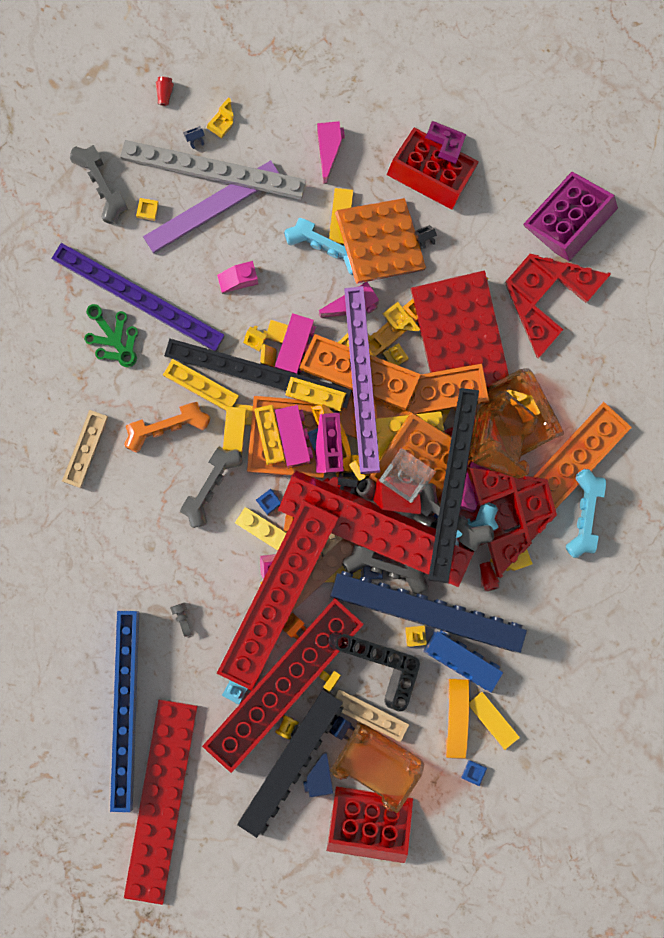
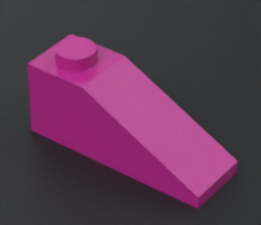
(329, 141)
(338, 307)
(329, 444)

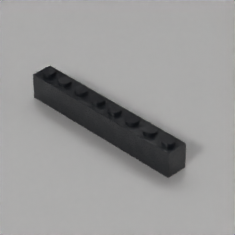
(290, 763)

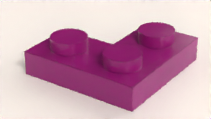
(450, 138)

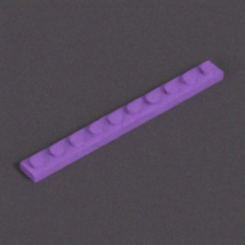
(362, 380)

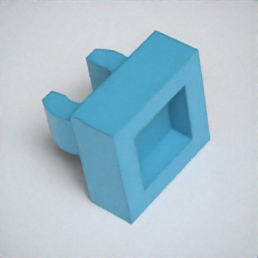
(234, 692)

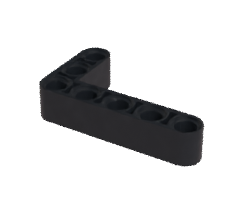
(382, 657)

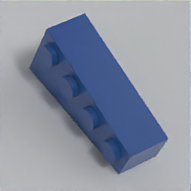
(463, 661)

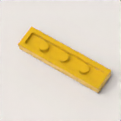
(200, 385)

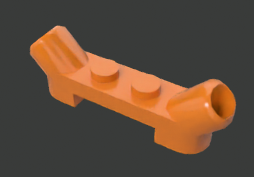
(189, 414)

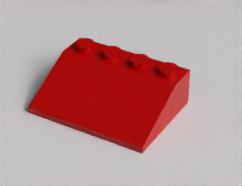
(423, 171)
(367, 828)

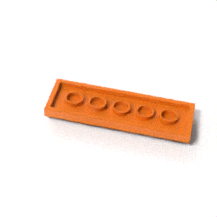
(332, 362)
(438, 392)
(583, 451)

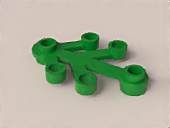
(114, 338)

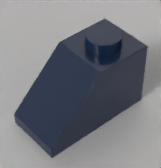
(319, 778)

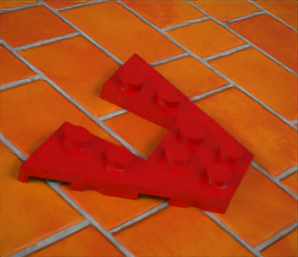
(533, 280)
(532, 505)

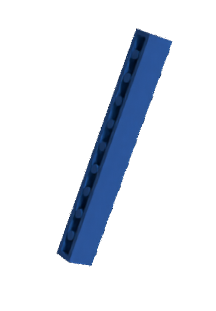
(124, 711)

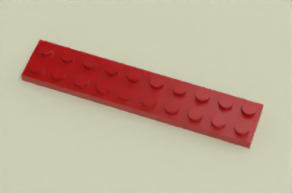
(277, 594)
(160, 802)

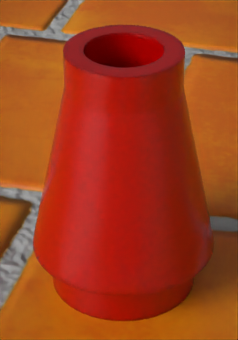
(164, 89)
(489, 580)

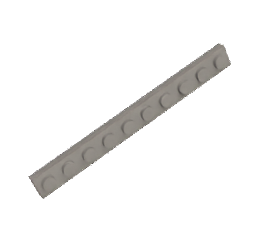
(213, 169)

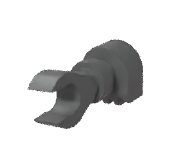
(181, 617)

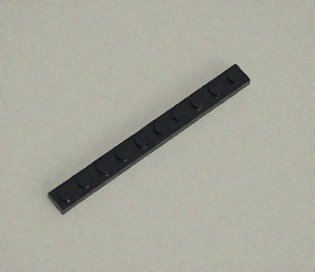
(240, 367)
(453, 486)

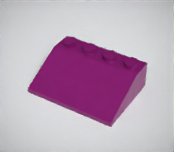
(571, 215)

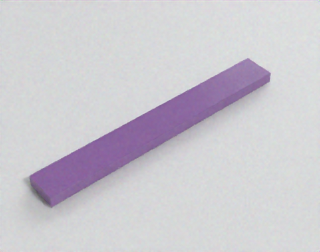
(200, 213)

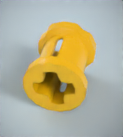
(286, 727)

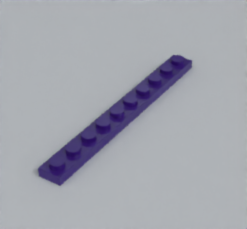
(138, 297)

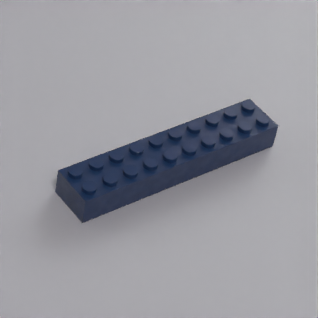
(428, 613)

